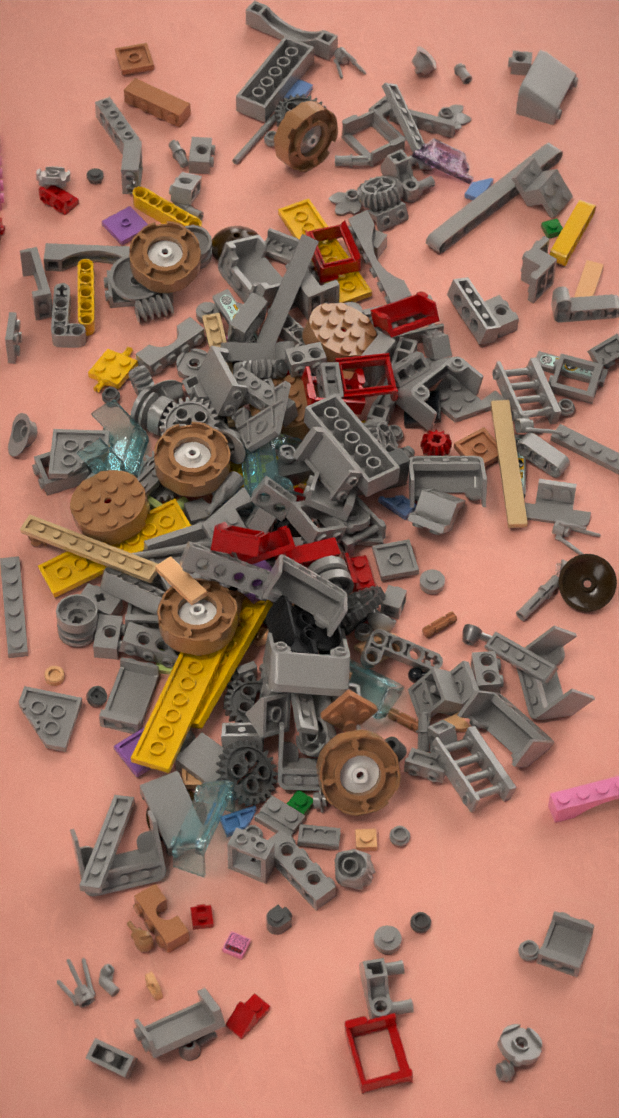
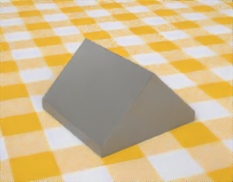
(269, 712)

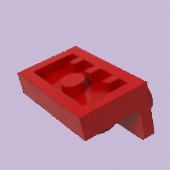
(58, 199)
(360, 572)

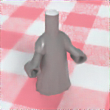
(225, 491)

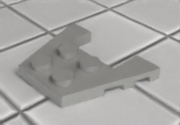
(459, 402)
(265, 424)
(228, 513)

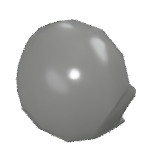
(380, 621)

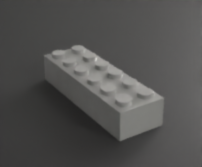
(274, 78)
(356, 440)

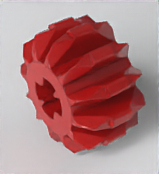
(436, 443)

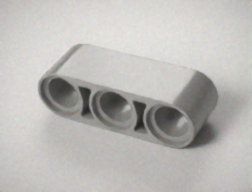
(542, 454)

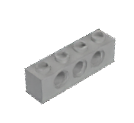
(114, 122)
(473, 310)
(261, 394)
(150, 652)
(315, 895)

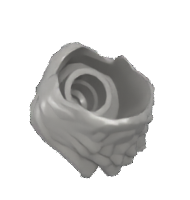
(353, 869)

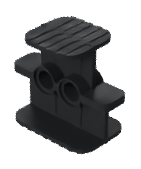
(299, 630)

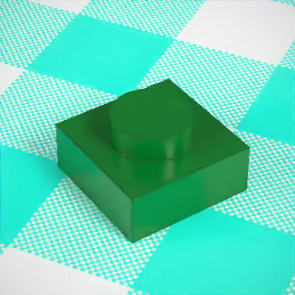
(551, 228)
(301, 802)

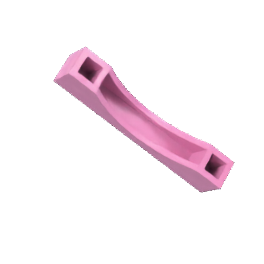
(576, 800)

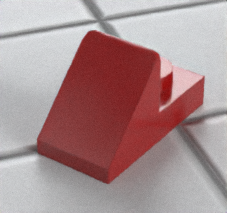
(247, 1015)

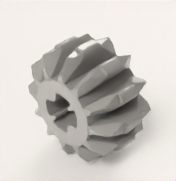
(140, 379)

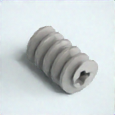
(153, 306)

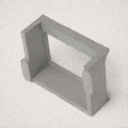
(372, 118)

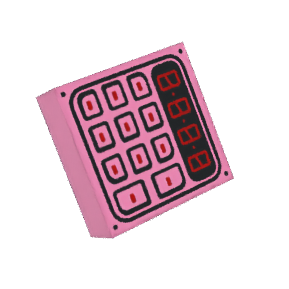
(236, 945)

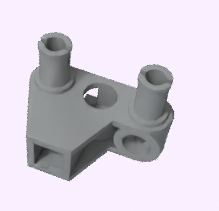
(400, 166)
(376, 990)

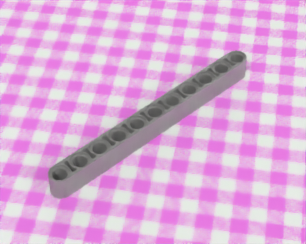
(487, 202)

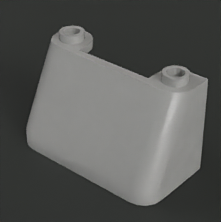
(545, 89)
(248, 270)

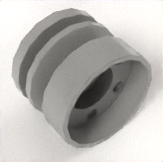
(149, 409)
(77, 620)

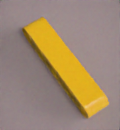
(161, 209)
(572, 232)
(86, 295)

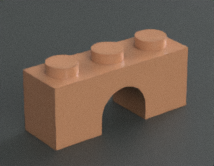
(168, 933)

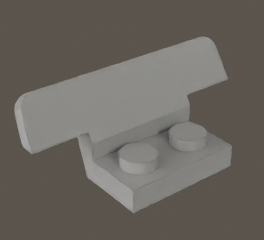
(556, 503)

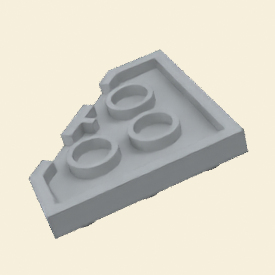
(64, 448)
(51, 715)

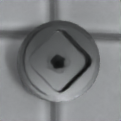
(285, 454)
(96, 696)

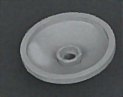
(123, 281)

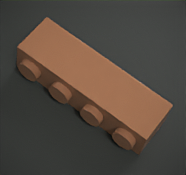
(157, 102)

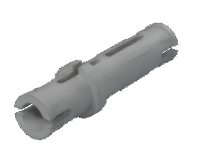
(544, 592)

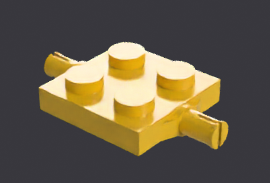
(112, 369)

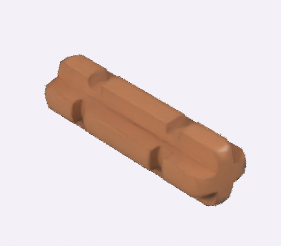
(439, 624)
(403, 719)

